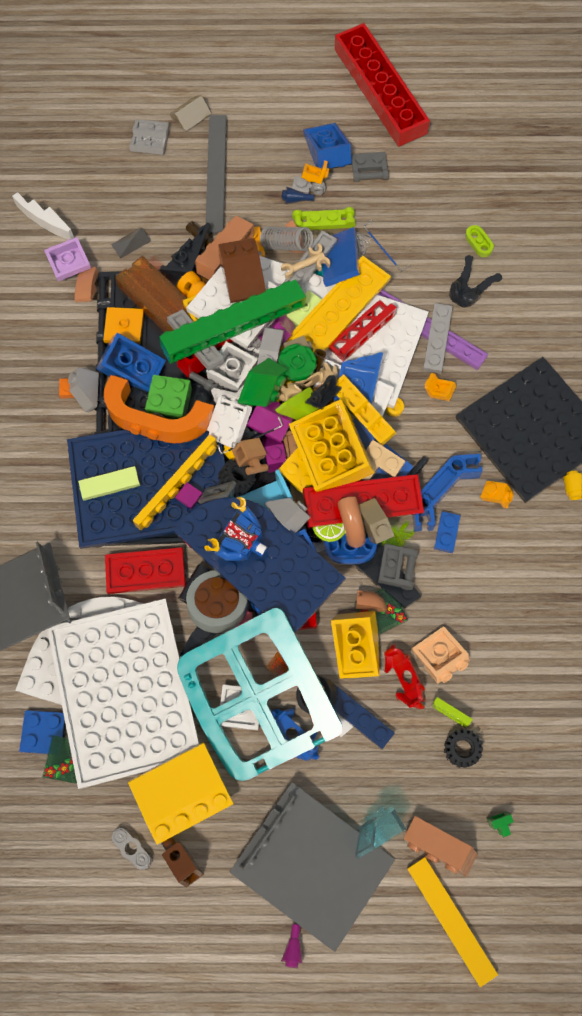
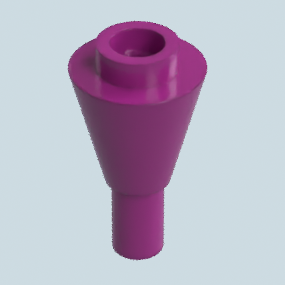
(292, 954)

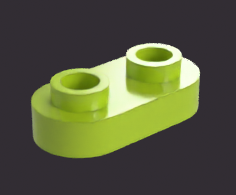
(481, 241)

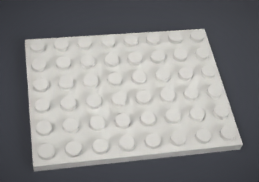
(121, 692)

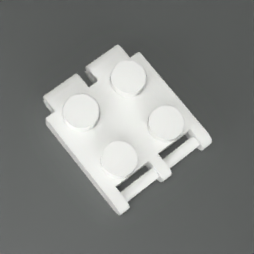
(228, 422)

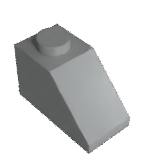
(270, 344)
(84, 388)
(289, 513)

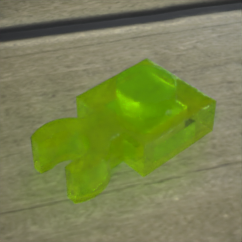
(399, 536)

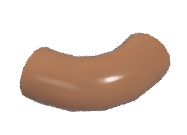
(352, 521)

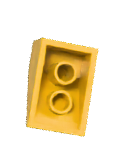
(356, 644)

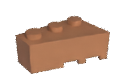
(440, 847)

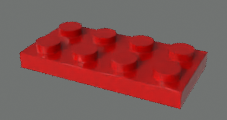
(144, 570)

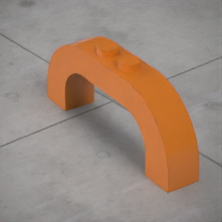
(150, 425)

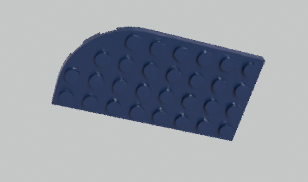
(285, 577)

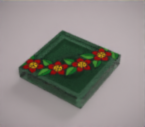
(392, 618)
(59, 761)

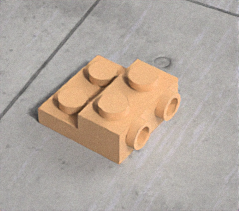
(441, 655)

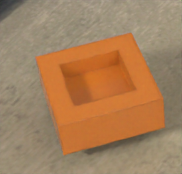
(64, 389)

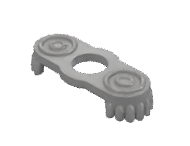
(141, 858)

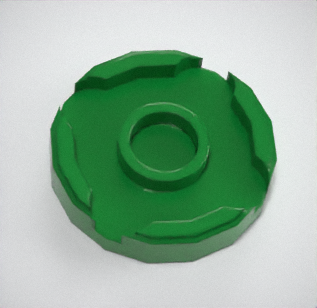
(298, 361)

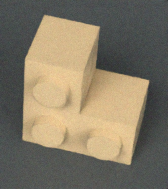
(383, 459)

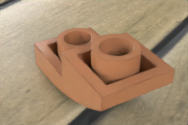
(85, 286)

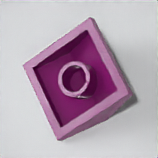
(266, 419)

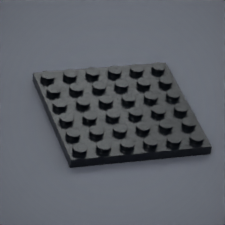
(528, 429)

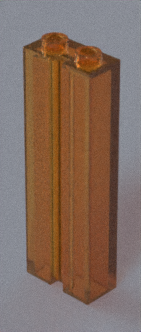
(151, 292)

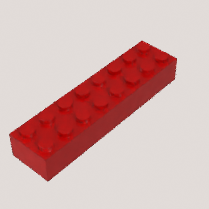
(381, 84)

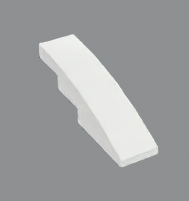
(45, 218)

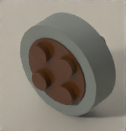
(215, 603)

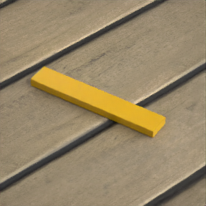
(452, 922)

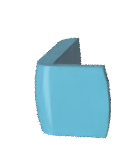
(270, 492)

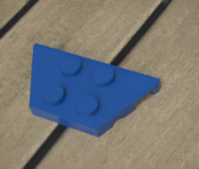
(362, 374)

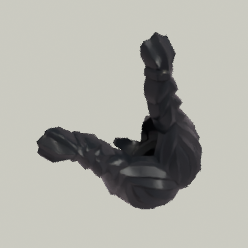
(464, 295)

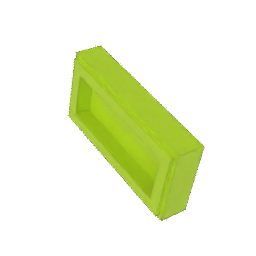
(451, 712)

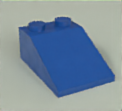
(328, 144)
(131, 362)

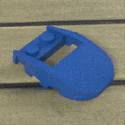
(342, 553)

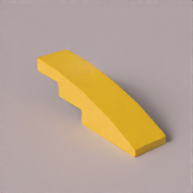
(364, 411)

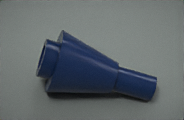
(291, 196)

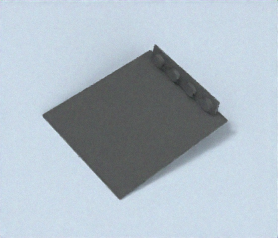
(30, 596)
(309, 867)

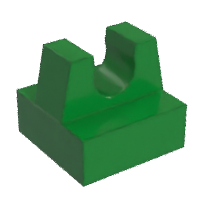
(501, 823)

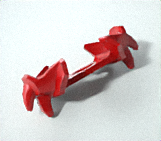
(400, 662)

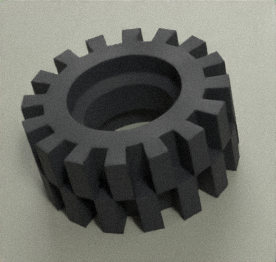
(232, 467)
(454, 757)

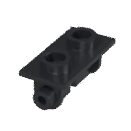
(324, 393)

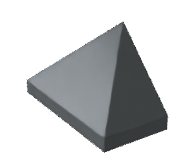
(130, 242)
(216, 492)

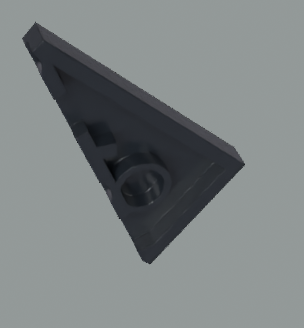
(184, 259)

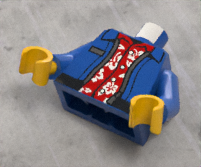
(240, 536)

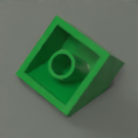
(263, 384)

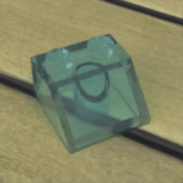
(377, 830)

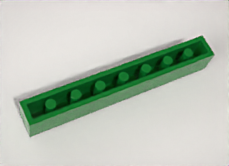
(232, 321)

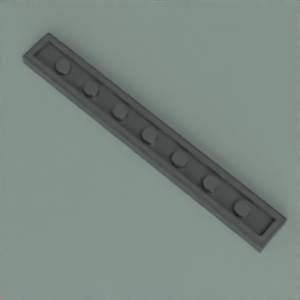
(216, 173)

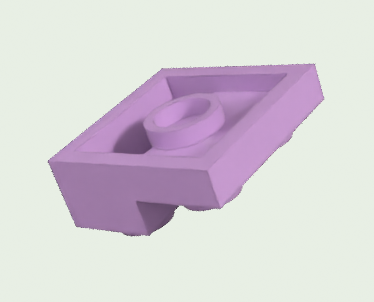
(67, 259)

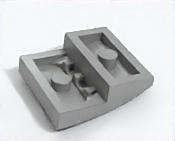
(149, 136)

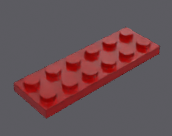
(395, 496)

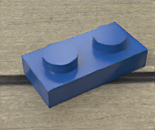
(447, 532)

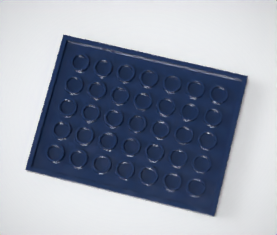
(111, 516)

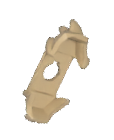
(297, 387)

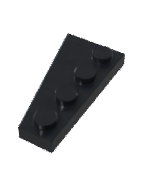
(371, 569)

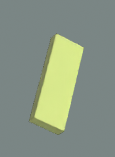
(109, 483)

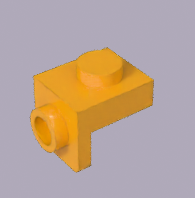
(315, 174)
(439, 388)
(497, 493)

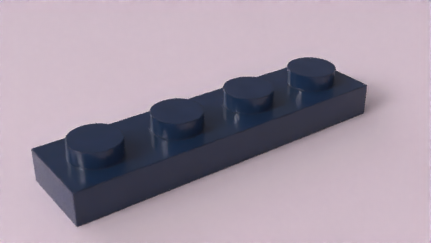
(362, 719)

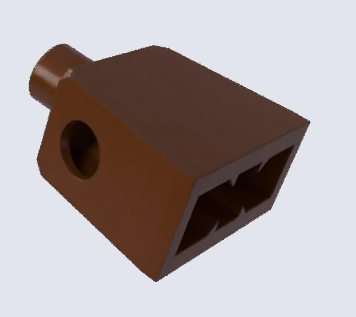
(185, 868)

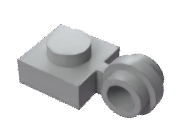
(304, 186)

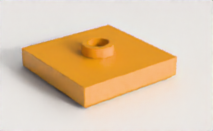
(125, 322)

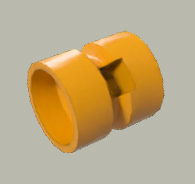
(190, 284)

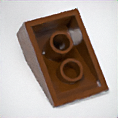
(241, 269)

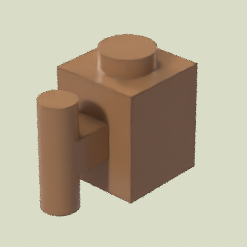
(250, 453)

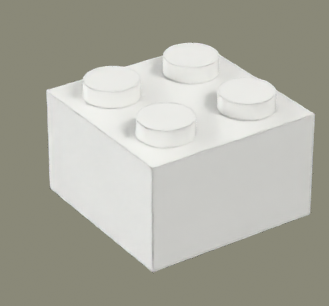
(234, 369)

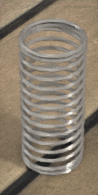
(289, 238)

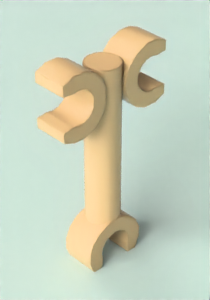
(316, 257)

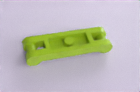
(325, 219)

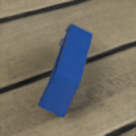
(443, 482)

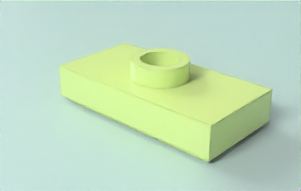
(299, 315)

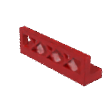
(364, 333)

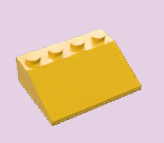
(331, 447)
(180, 793)

